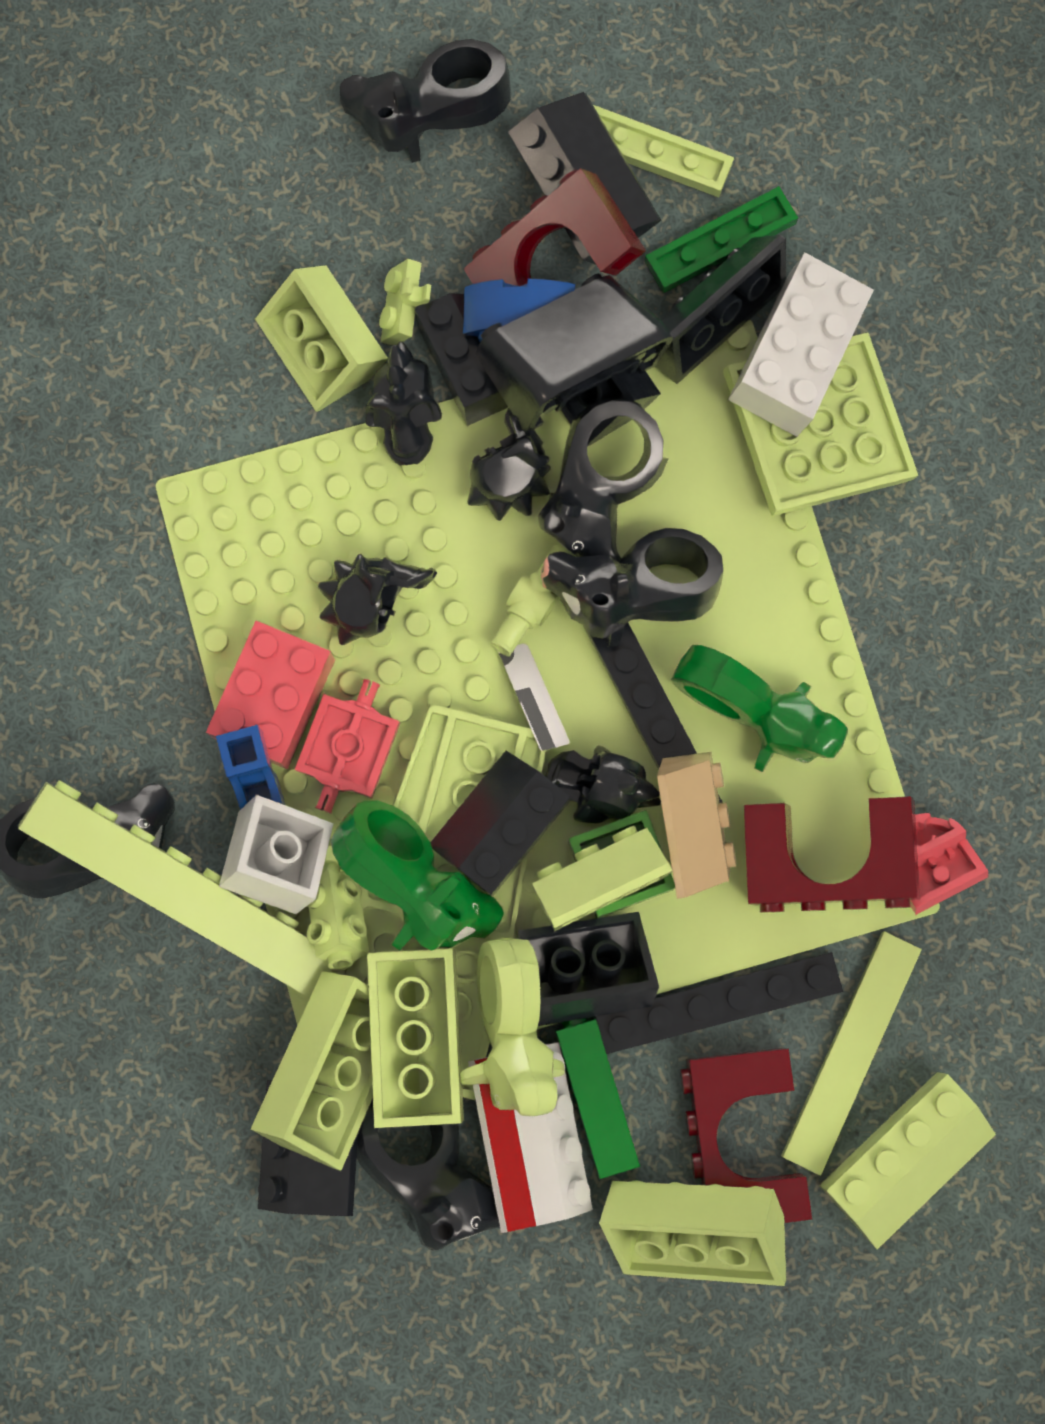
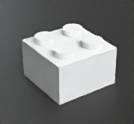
(276, 854)

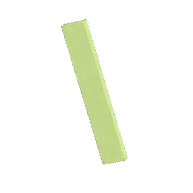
(851, 1053)

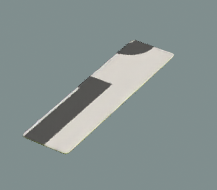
(534, 698)

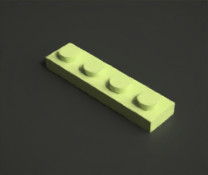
(668, 154)

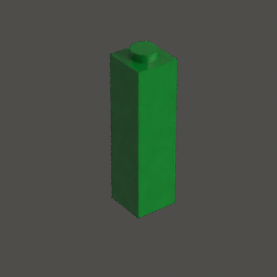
(597, 1097)

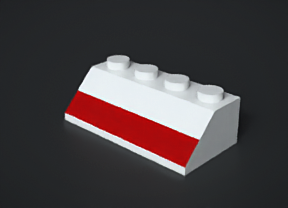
(533, 1159)

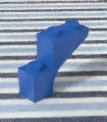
(249, 765)

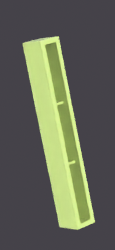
(172, 886)

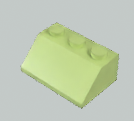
(320, 336)
(600, 876)

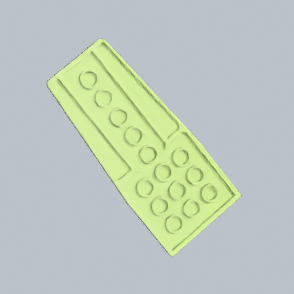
(445, 767)

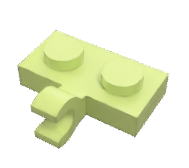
(401, 301)

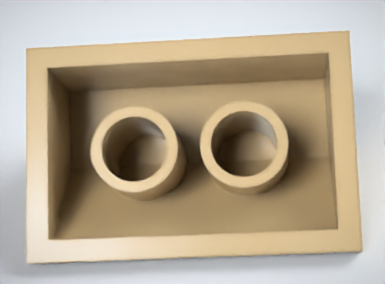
(695, 822)

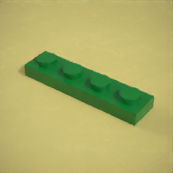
(717, 239)

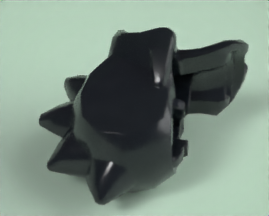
(403, 406)
(510, 473)
(366, 593)
(602, 785)

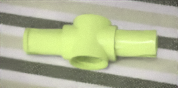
(528, 606)

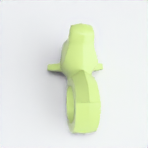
(509, 1002)

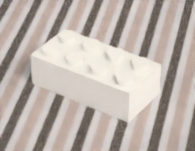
(801, 345)

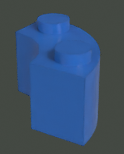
(502, 302)

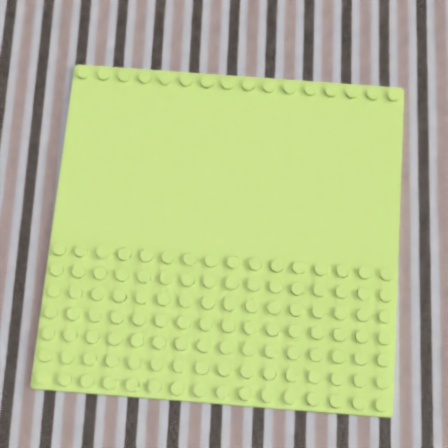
(270, 524)

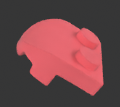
(944, 861)

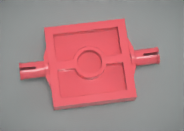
(347, 746)

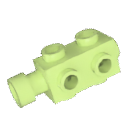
(337, 918)

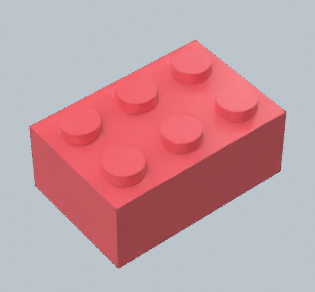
(273, 688)

